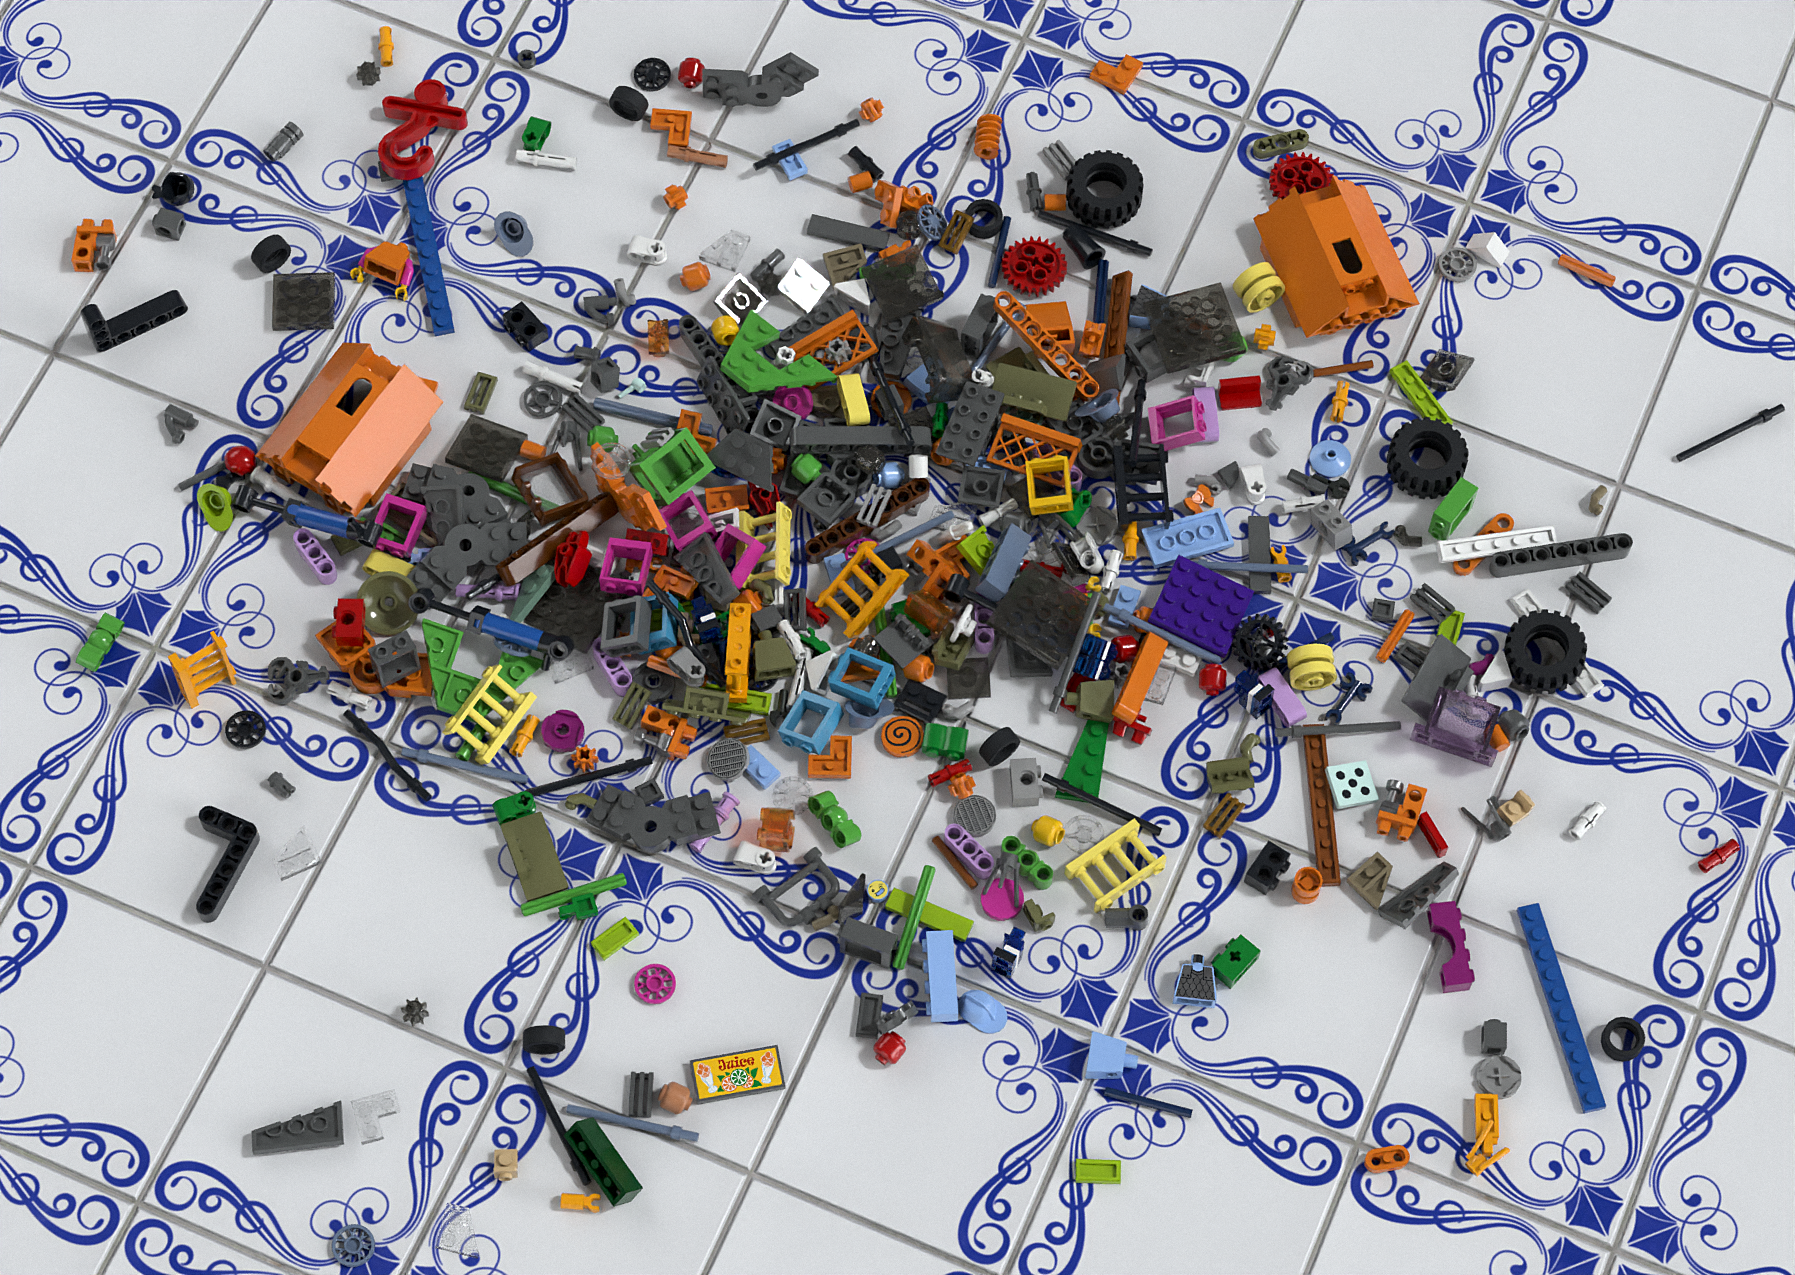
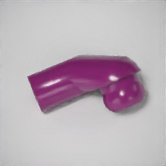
(1481, 667)

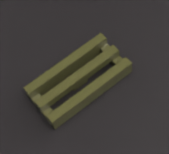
(475, 407)
(626, 699)

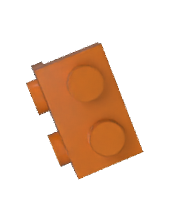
(726, 498)

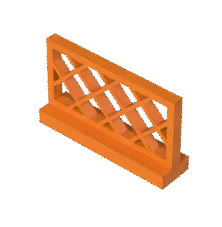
(838, 328)
(1034, 432)

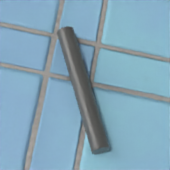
(202, 475)

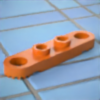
(1491, 528)

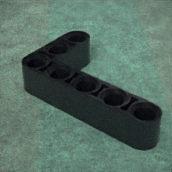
(132, 323)
(228, 860)

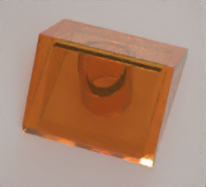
(928, 610)

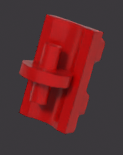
(1140, 733)

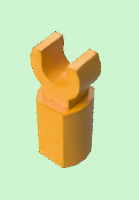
(1279, 558)
(579, 1201)

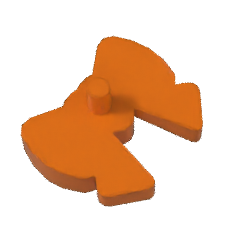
(1201, 495)

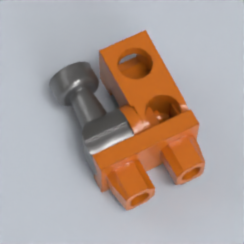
(91, 239)
(934, 571)
(671, 733)
(1400, 816)

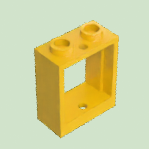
(1054, 503)

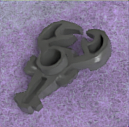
(1286, 383)
(295, 679)

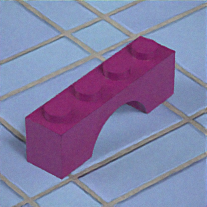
(1445, 920)

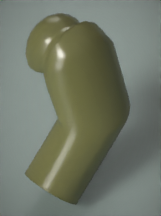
(763, 587)
(580, 798)

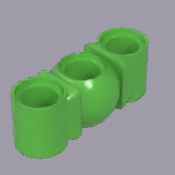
(100, 642)
(834, 819)
(1036, 868)

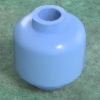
(889, 477)

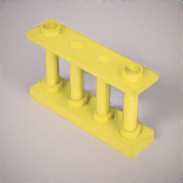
(782, 536)
(509, 718)
(1112, 845)

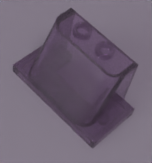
(1460, 726)

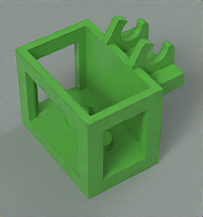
(670, 468)

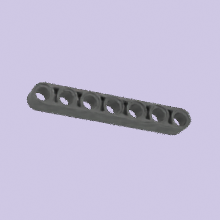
(706, 349)
(850, 438)
(1553, 561)

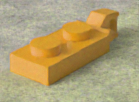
(1485, 1110)

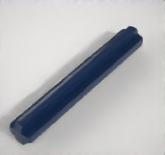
(1100, 292)

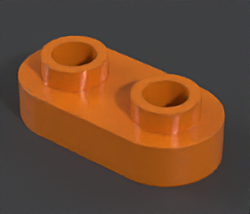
(1386, 1160)

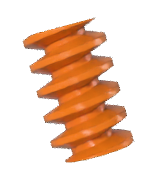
(988, 136)

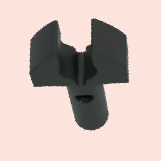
(1334, 485)
(781, 710)

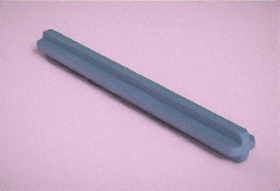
(645, 415)

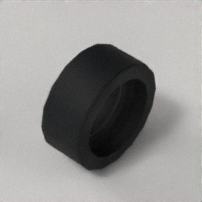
(628, 103)
(987, 206)
(271, 253)
(999, 746)
(1631, 1025)
(543, 1039)

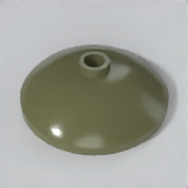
(384, 618)

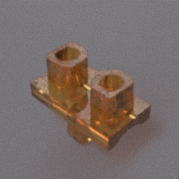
(658, 338)

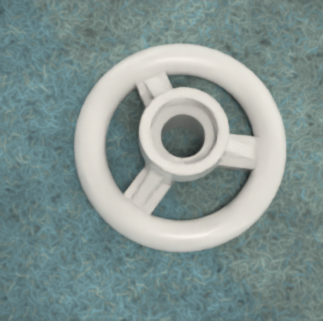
(964, 625)

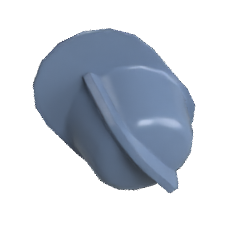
(514, 233)
(1101, 407)
(866, 717)

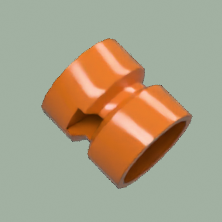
(1306, 885)

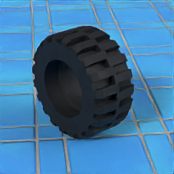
(1104, 167)
(1431, 435)
(1553, 627)

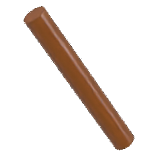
(1343, 368)
(955, 862)

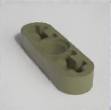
(1287, 137)

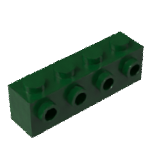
(603, 1161)

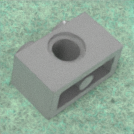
(1331, 524)
(1023, 794)

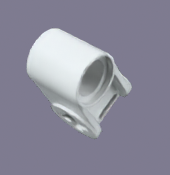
(646, 249)
(1254, 483)
(1087, 550)
(751, 857)

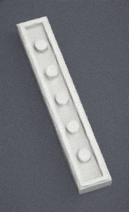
(1489, 544)
(1588, 681)

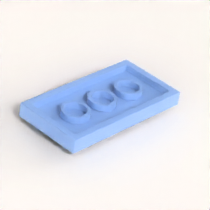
(1187, 537)

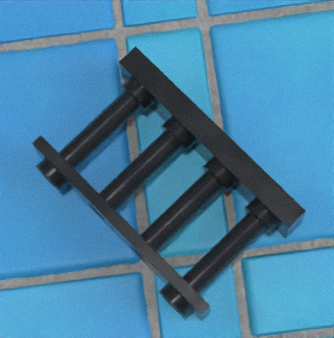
(1123, 498)

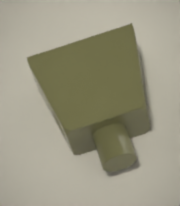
(772, 658)
(1093, 700)

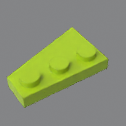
(977, 549)

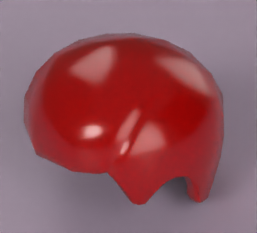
(240, 460)

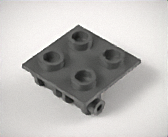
(902, 641)

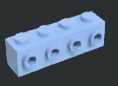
(941, 976)

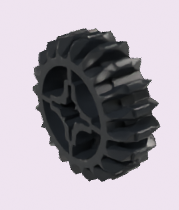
(1257, 659)

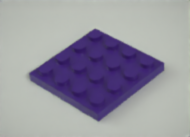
(1201, 606)

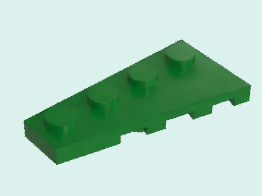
(1087, 761)

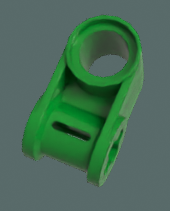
(536, 133)
(1074, 516)
(512, 807)

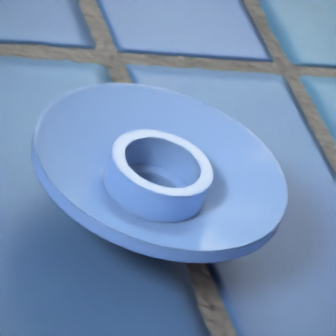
(1330, 466)

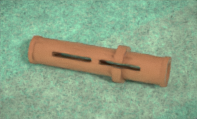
(688, 154)

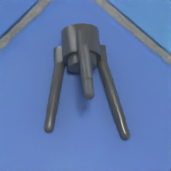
(567, 433)
(1051, 521)
(1499, 828)
(1006, 863)

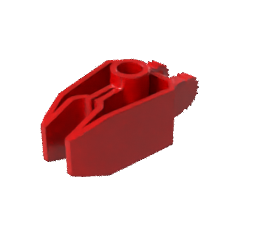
(763, 501)
(572, 559)

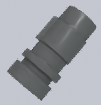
(281, 144)

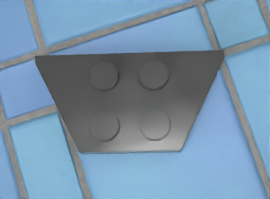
(745, 457)

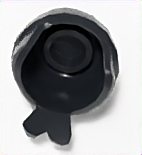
(176, 189)

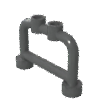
(807, 914)

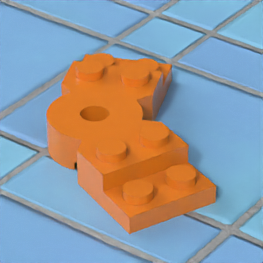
(632, 501)
(357, 662)

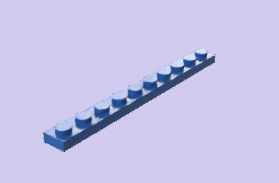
(428, 257)
(1561, 1008)

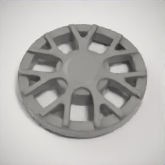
(1457, 264)

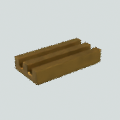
(962, 235)
(750, 724)
(1233, 802)

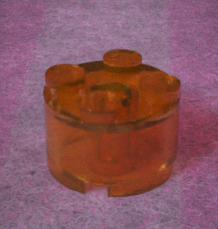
(776, 829)

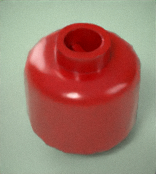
(690, 72)
(1126, 647)
(1212, 679)
(889, 1048)

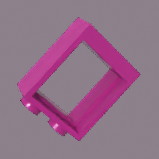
(1160, 412)
(679, 505)
(407, 507)
(631, 550)
(748, 560)

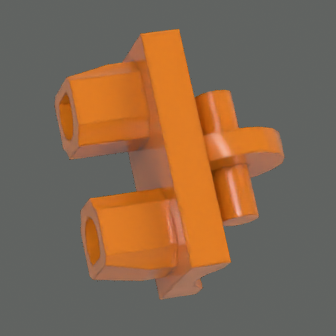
(913, 200)
(1092, 339)

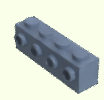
(1003, 563)

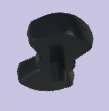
(226, 481)

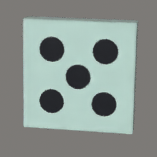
(1351, 784)

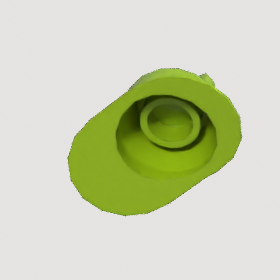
(216, 506)

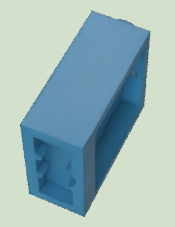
(668, 635)
(878, 689)
(816, 703)

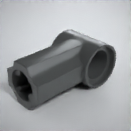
(1124, 917)

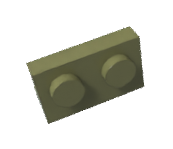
(950, 653)
(1229, 775)

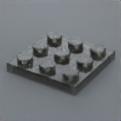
(901, 283)
(303, 301)
(486, 448)

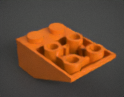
(1057, 322)

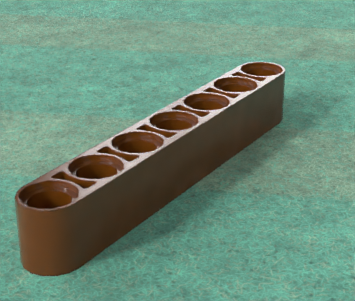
(844, 538)
(544, 547)

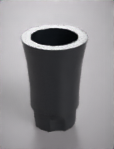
(1083, 246)

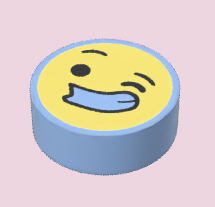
(877, 891)

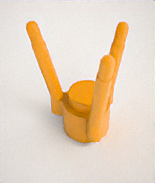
(1479, 1163)

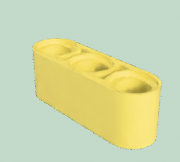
(853, 400)
(380, 561)

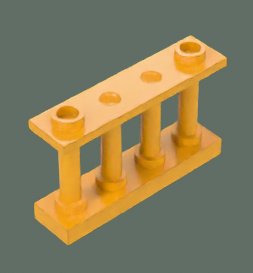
(881, 594)
(738, 652)
(184, 673)

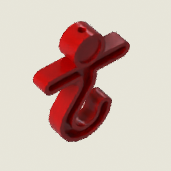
(421, 114)

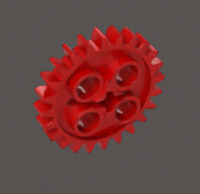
(1315, 175)
(1034, 266)

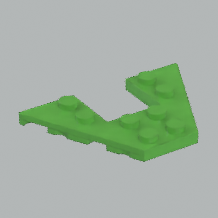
(755, 372)
(454, 687)

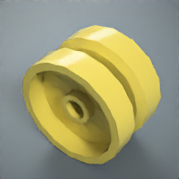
(1258, 287)
(1311, 667)

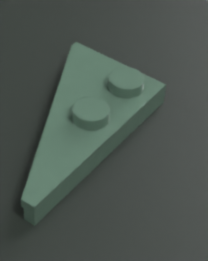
(532, 590)

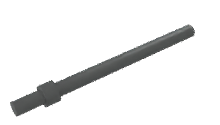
(1060, 690)
(1297, 731)

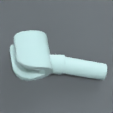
(637, 384)

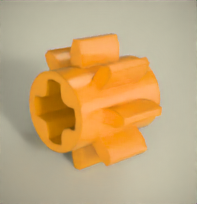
(1264, 337)

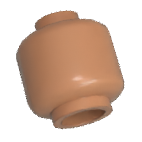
(674, 1097)

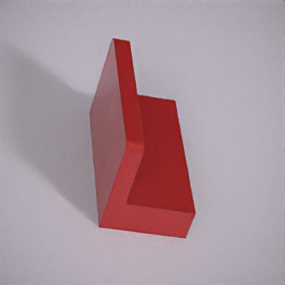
(1239, 393)

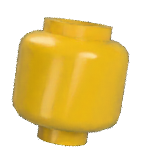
(724, 330)
(1048, 831)

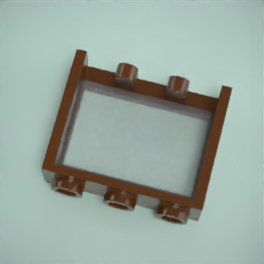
(549, 488)

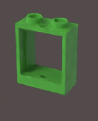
(1453, 509)

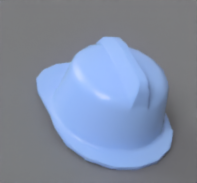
(982, 1011)

